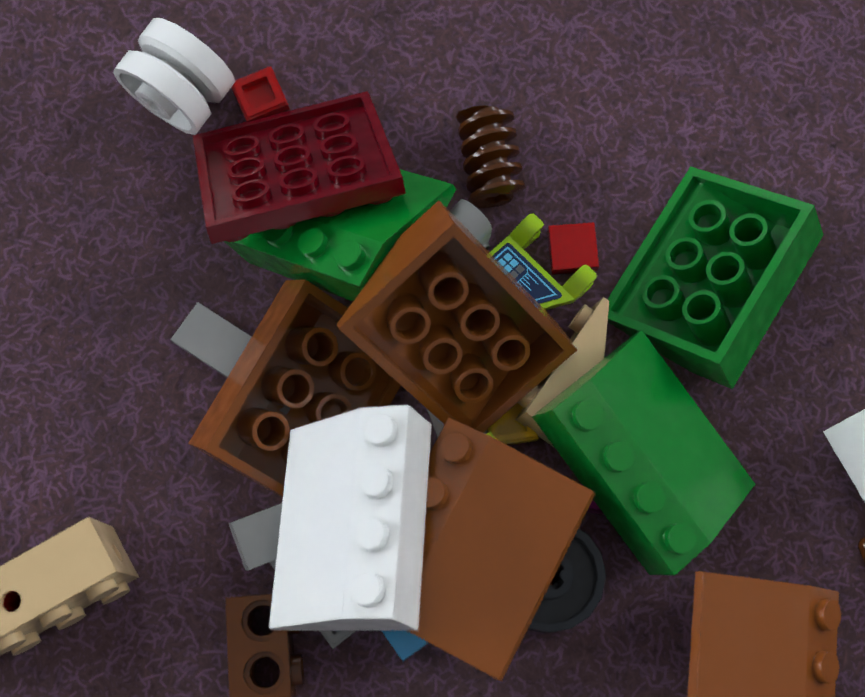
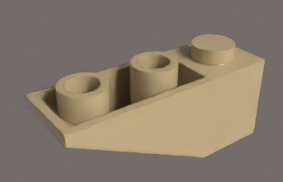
(590, 340)

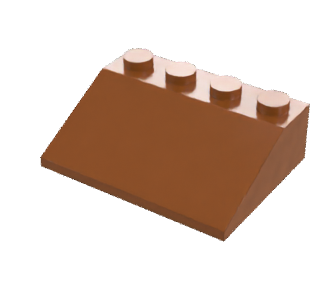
(454, 324)
(290, 362)
(490, 544)
(762, 638)

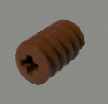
(488, 155)

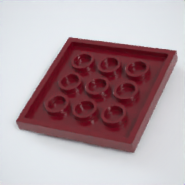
(294, 167)

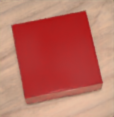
(260, 95)
(572, 247)

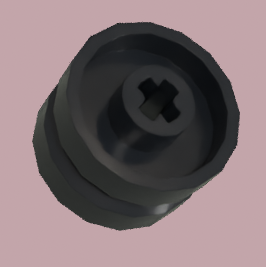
(575, 589)

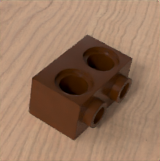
(247, 648)

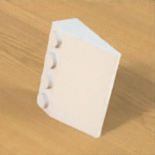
(353, 522)

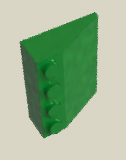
(346, 248)
(715, 273)
(647, 456)

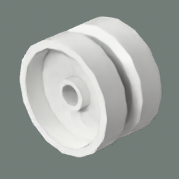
(174, 75)

